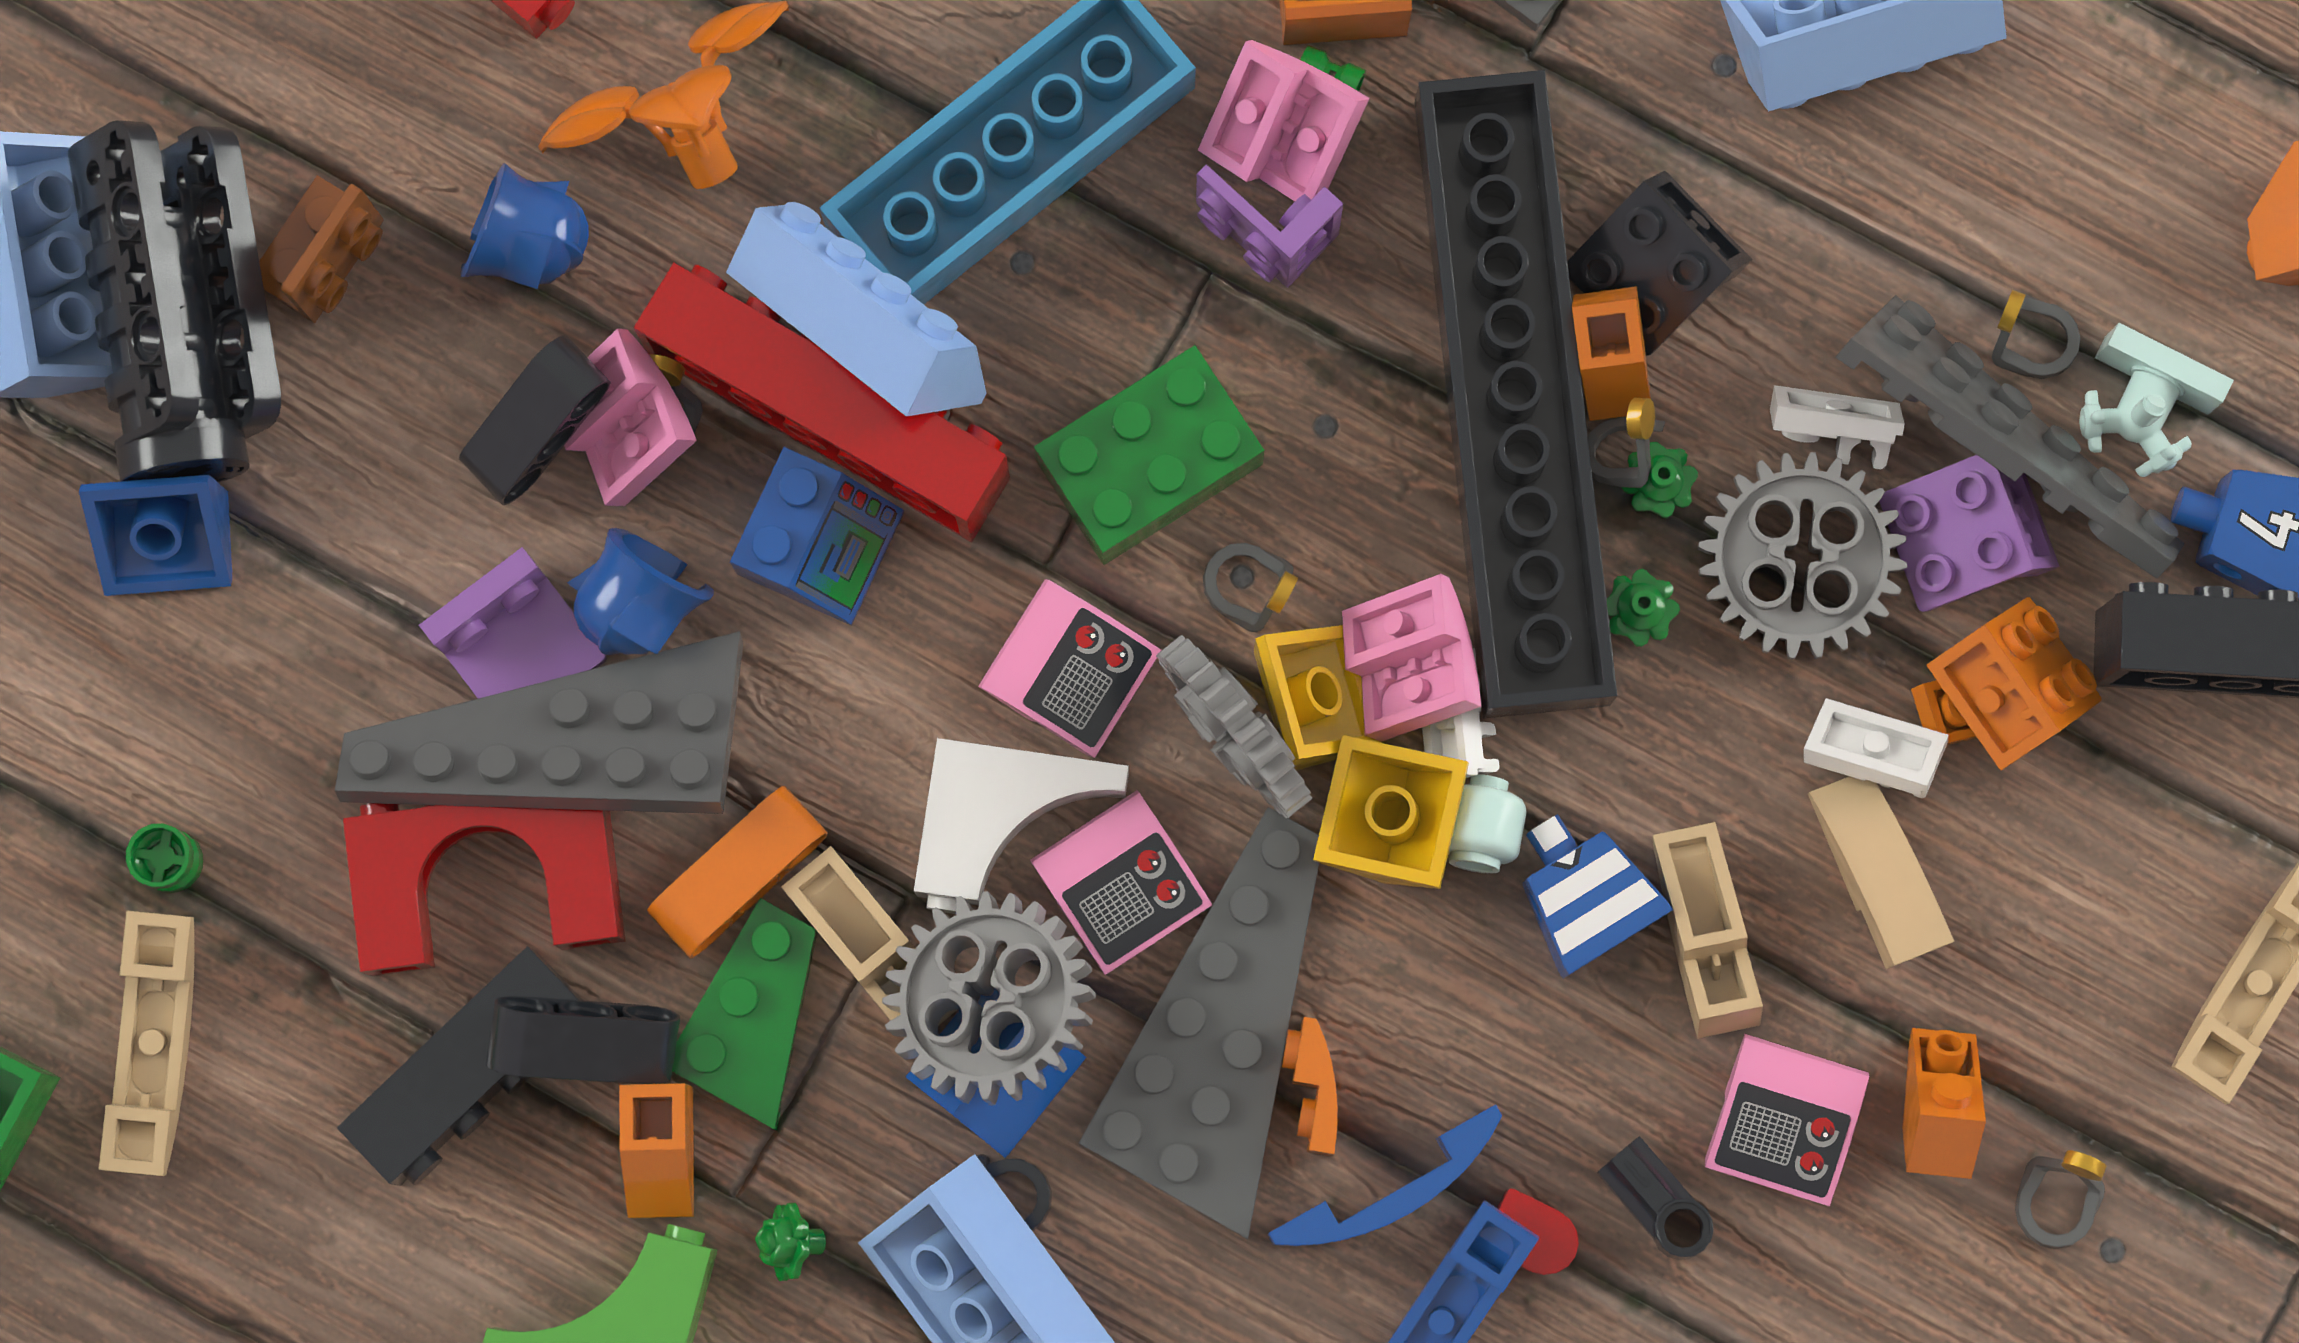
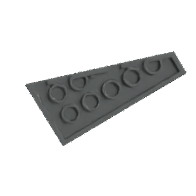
(2003, 430)
(600, 739)
(1207, 1065)

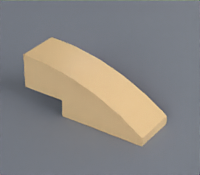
(1880, 870)
(851, 924)
(1707, 931)

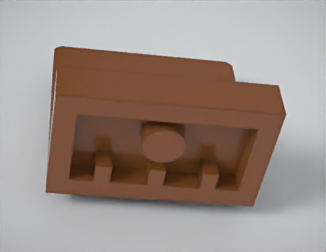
(320, 247)

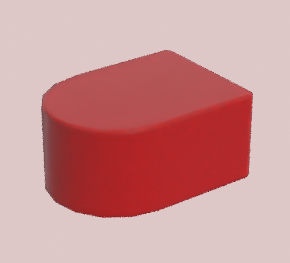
(1556, 1232)

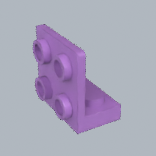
(1270, 253)
(1967, 531)
(511, 630)

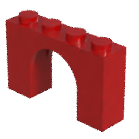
(397, 850)

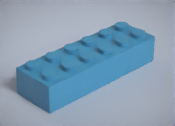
(1012, 144)

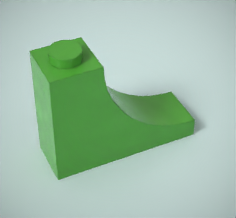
(652, 1305)

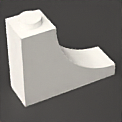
(984, 800)

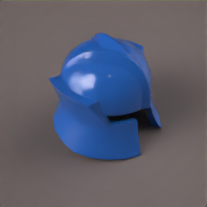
(527, 231)
(632, 596)

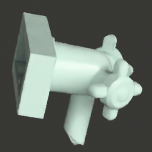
(2156, 382)

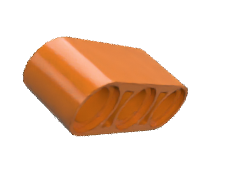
(737, 872)

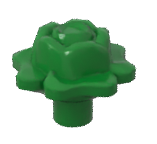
(1667, 482)
(1641, 607)
(788, 1241)

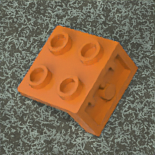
(2015, 682)

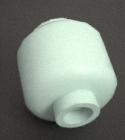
(1487, 826)

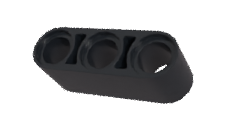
(534, 420)
(582, 1040)

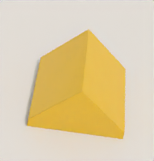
(1311, 692)
(1391, 813)

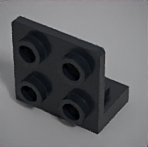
(1665, 249)

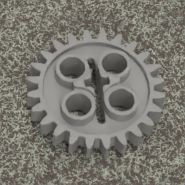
(1860, 562)
(1223, 713)
(1044, 1007)

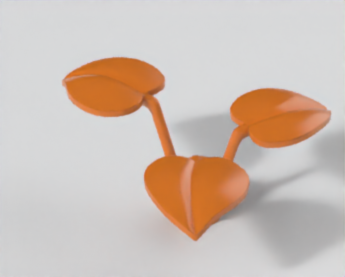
(686, 106)

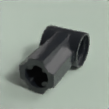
(1652, 1195)

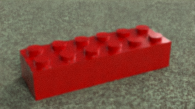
(816, 401)

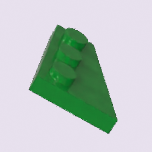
(749, 1015)

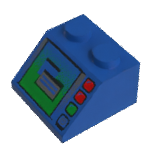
(816, 536)

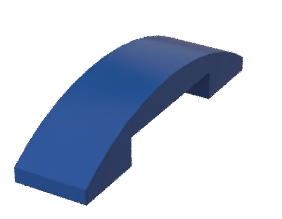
(1460, 1148)
(1467, 1279)

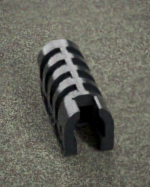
(177, 298)

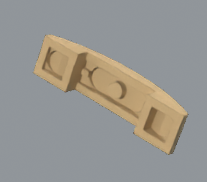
(2245, 999)
(151, 1044)

